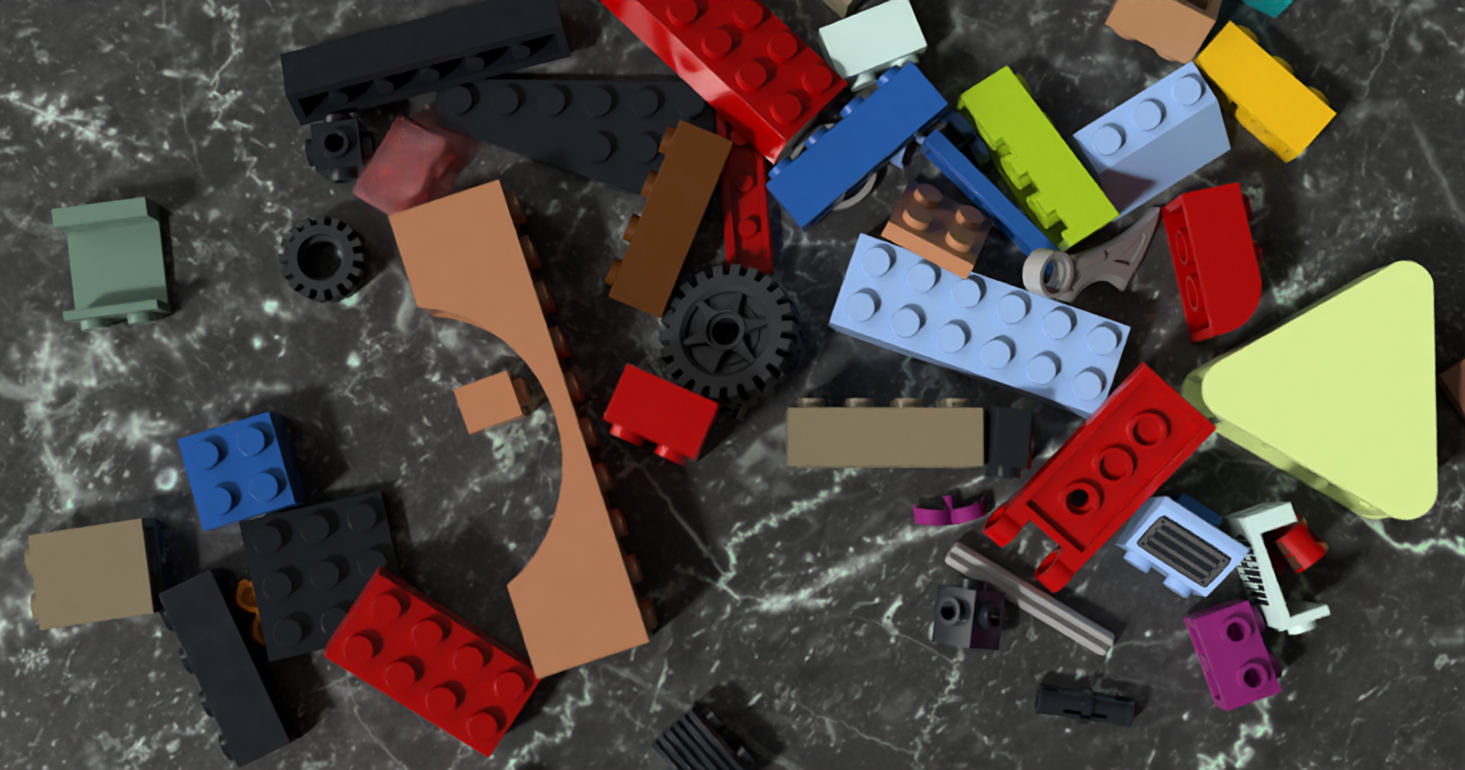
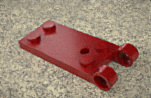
(1116, 458)

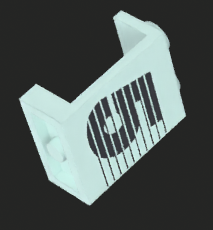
(1258, 573)

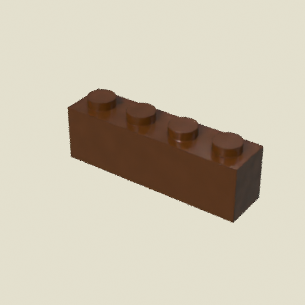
(670, 217)

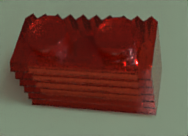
(404, 167)

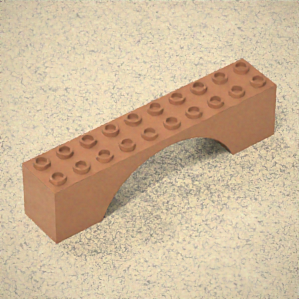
(478, 268)

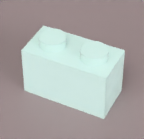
(872, 43)

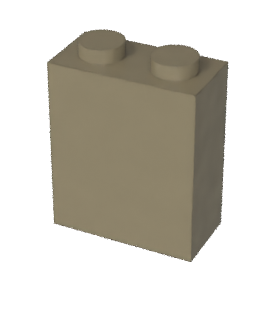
(95, 573)

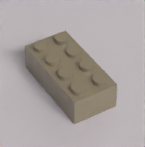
(883, 436)

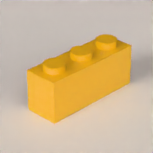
(1262, 92)

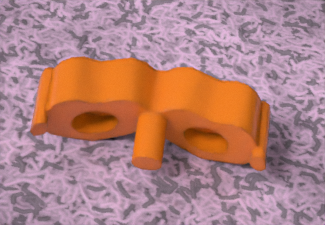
(245, 601)

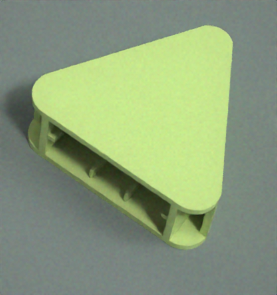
(1339, 394)

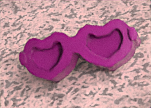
(950, 515)

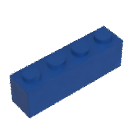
(856, 146)

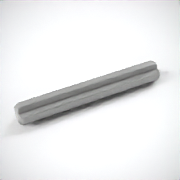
(1030, 598)

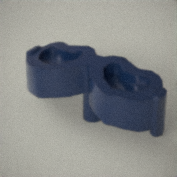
(968, 139)

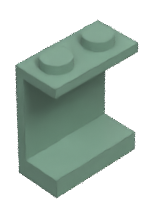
(115, 262)

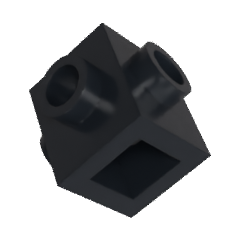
(349, 162)
(968, 615)

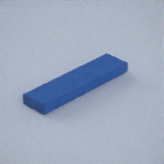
(985, 196)

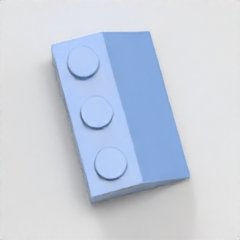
(1153, 139)

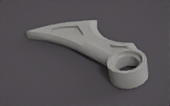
(1110, 261)

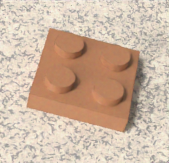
(938, 228)

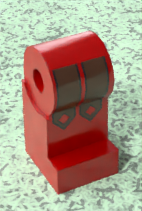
(1293, 546)

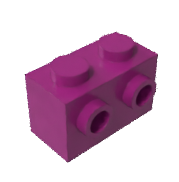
(1233, 661)

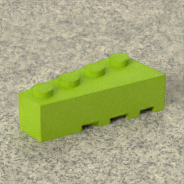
(1035, 160)

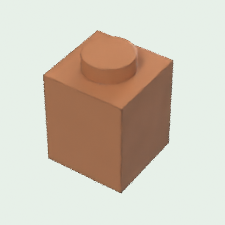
(492, 402)

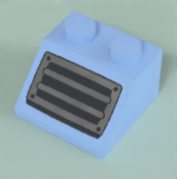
(1179, 547)

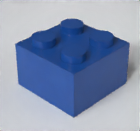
(242, 471)

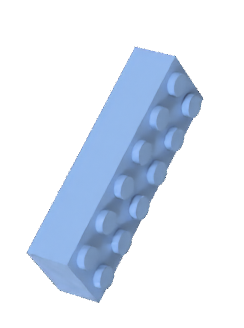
(978, 327)

